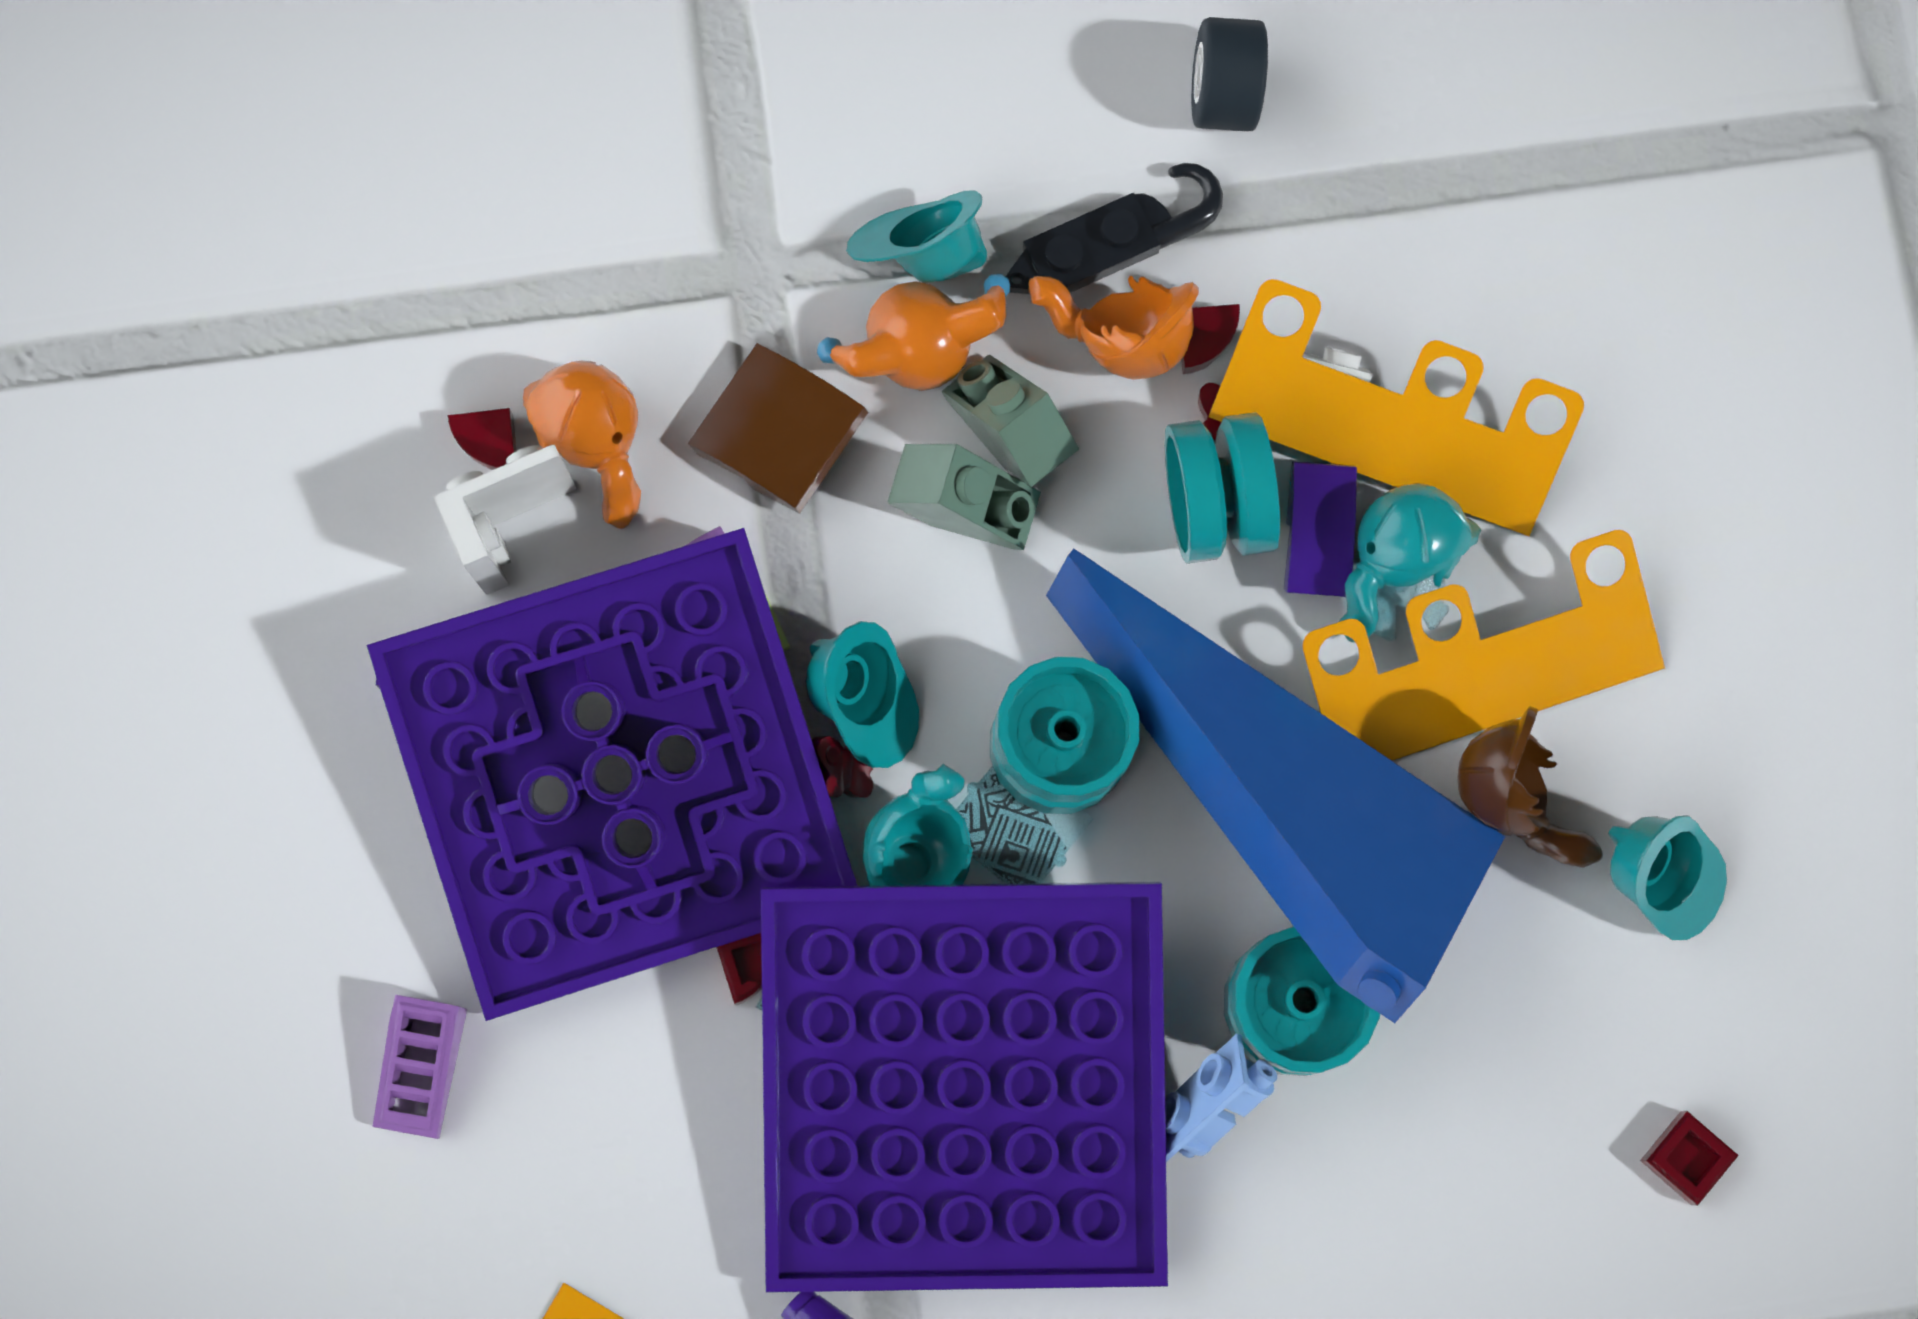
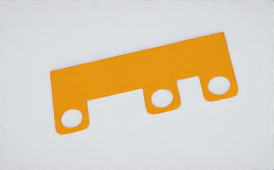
(1393, 434)
(1478, 683)

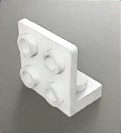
(480, 501)

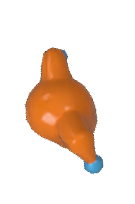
(920, 334)

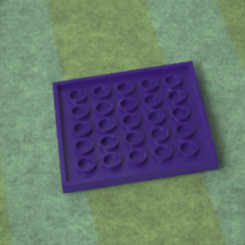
(964, 1087)

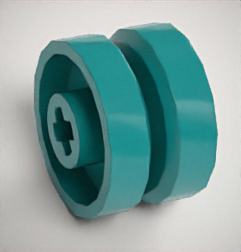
(1222, 487)
(1073, 698)
(1272, 1029)

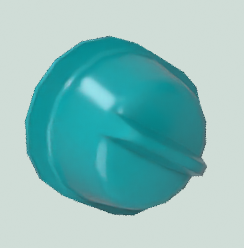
(926, 239)
(865, 692)
(1669, 873)

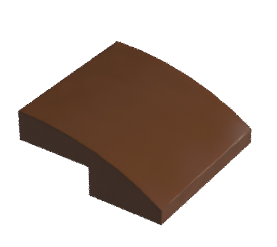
(778, 428)

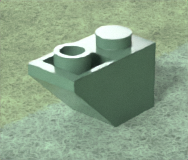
(1011, 419)
(963, 494)

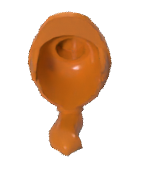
(1125, 332)
(592, 425)

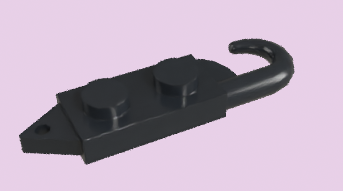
(1115, 235)

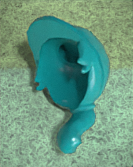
(1404, 541)
(920, 835)

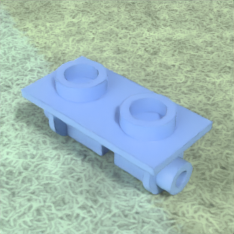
(1223, 1081)

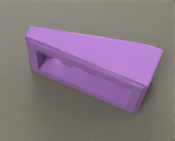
(394, 1062)

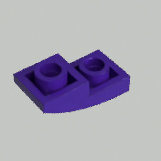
(1321, 528)

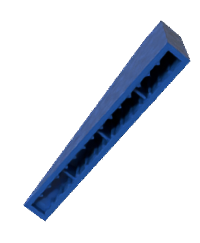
(1331, 828)

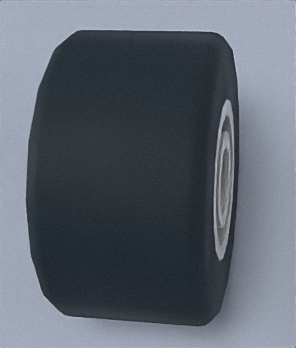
(1229, 74)

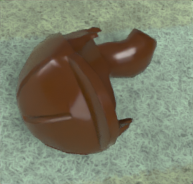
(1507, 792)

